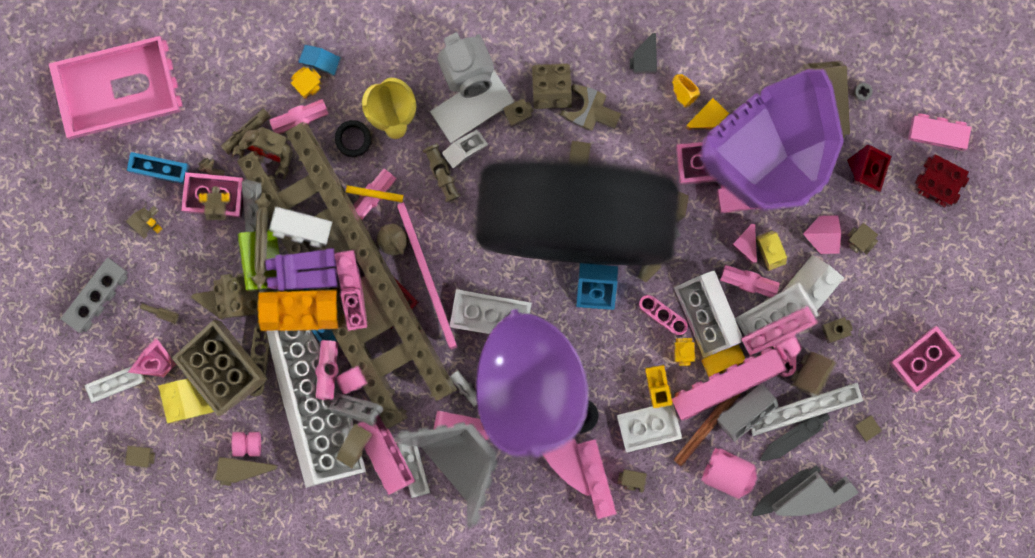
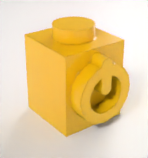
(306, 82)
(684, 351)

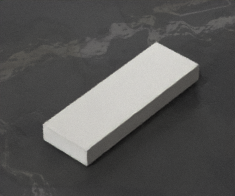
(113, 384)
(413, 460)

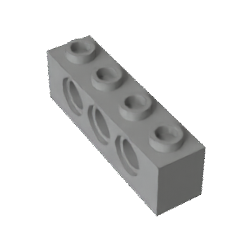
(84, 299)

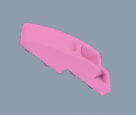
(351, 290)

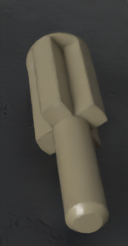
(161, 313)

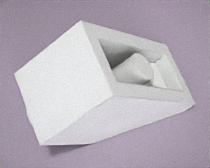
(464, 148)

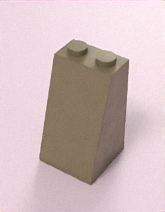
(837, 75)

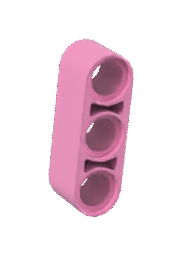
(672, 316)
(350, 380)
(450, 419)

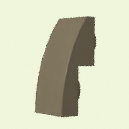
(353, 446)

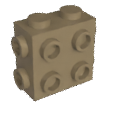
(233, 299)

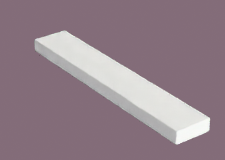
(809, 408)

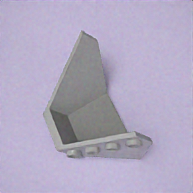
(461, 457)

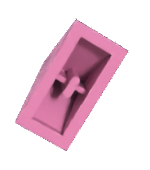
(747, 244)

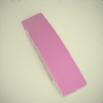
(568, 466)

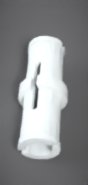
(465, 388)

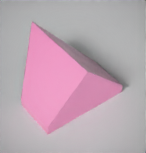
(825, 234)
(153, 361)

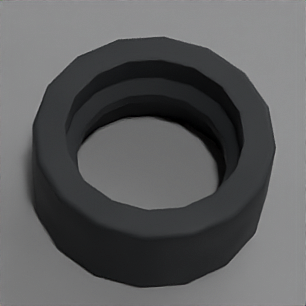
(352, 124)

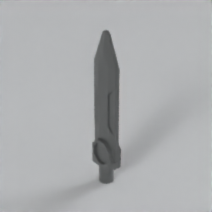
(794, 437)
(766, 502)

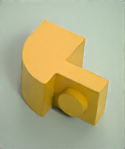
(658, 386)

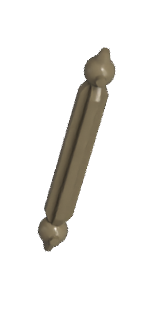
(261, 240)

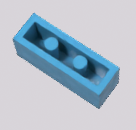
(157, 168)

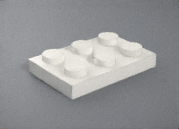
(649, 427)

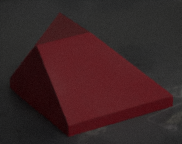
(869, 167)

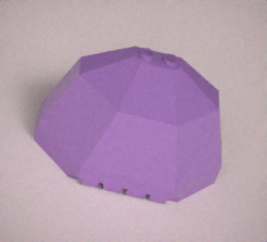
(778, 143)

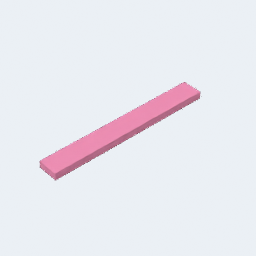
(427, 276)

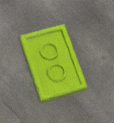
(247, 251)

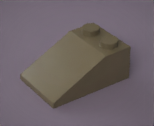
(813, 373)

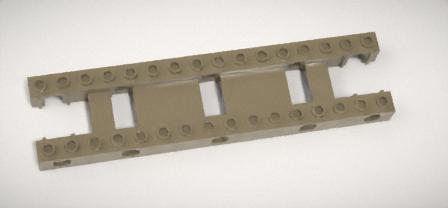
(382, 295)

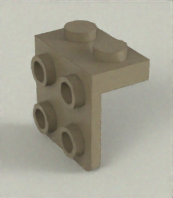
(551, 86)

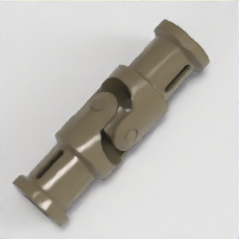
(443, 176)

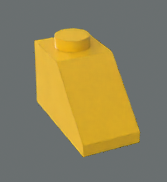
(709, 117)

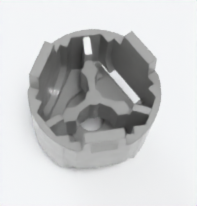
(466, 65)

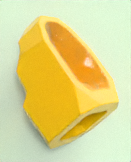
(685, 90)

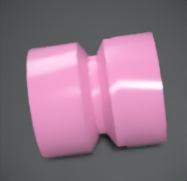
(246, 444)

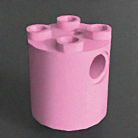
(730, 474)

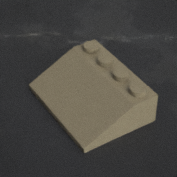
(219, 367)

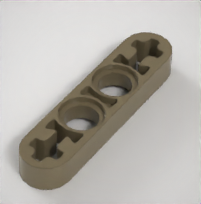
(262, 359)

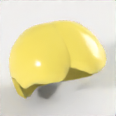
(390, 106)

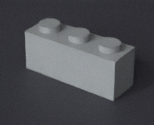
(747, 412)

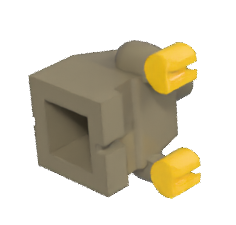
(214, 204)
(143, 221)

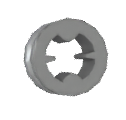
(866, 87)

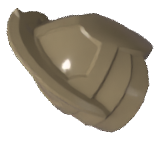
(392, 239)

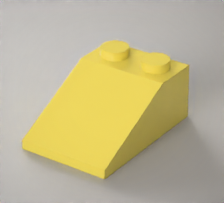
(182, 401)

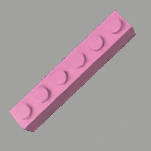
(729, 384)

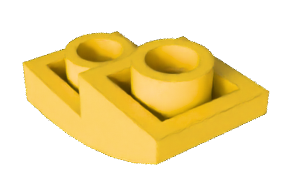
(723, 359)

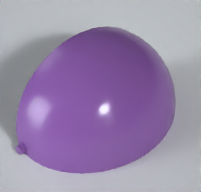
(530, 386)

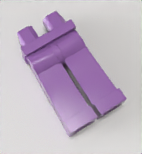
(289, 265)

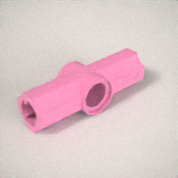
(297, 115)
(380, 183)
(749, 281)
(327, 358)

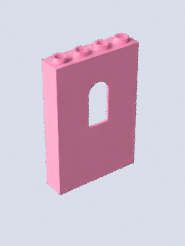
(87, 94)

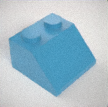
(597, 286)

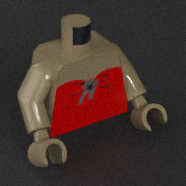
(268, 145)

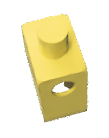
(771, 250)

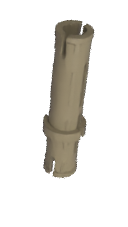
(253, 124)

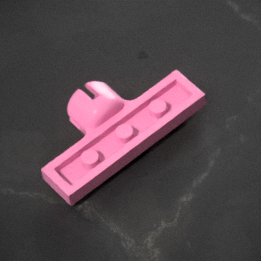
(781, 334)

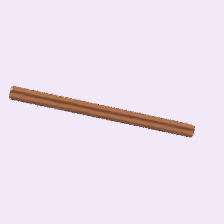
(705, 428)

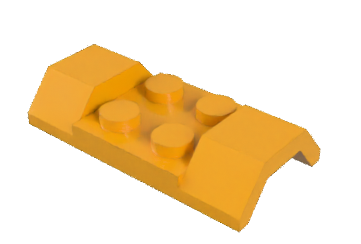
(297, 310)

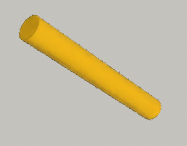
(374, 193)

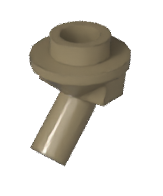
(207, 166)

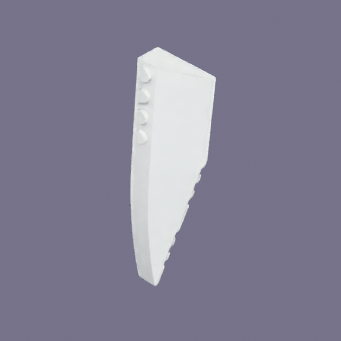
(313, 426)

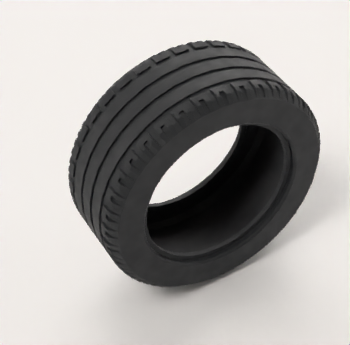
(577, 212)

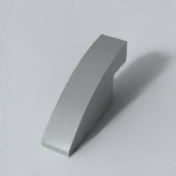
(814, 496)

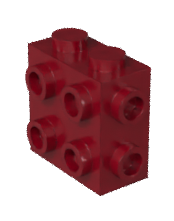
(941, 181)

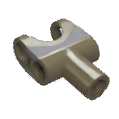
(592, 111)

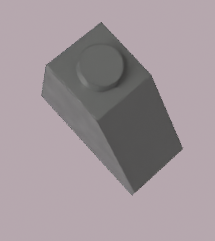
(645, 57)

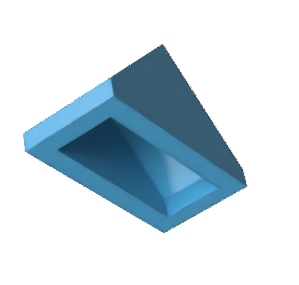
(319, 59)

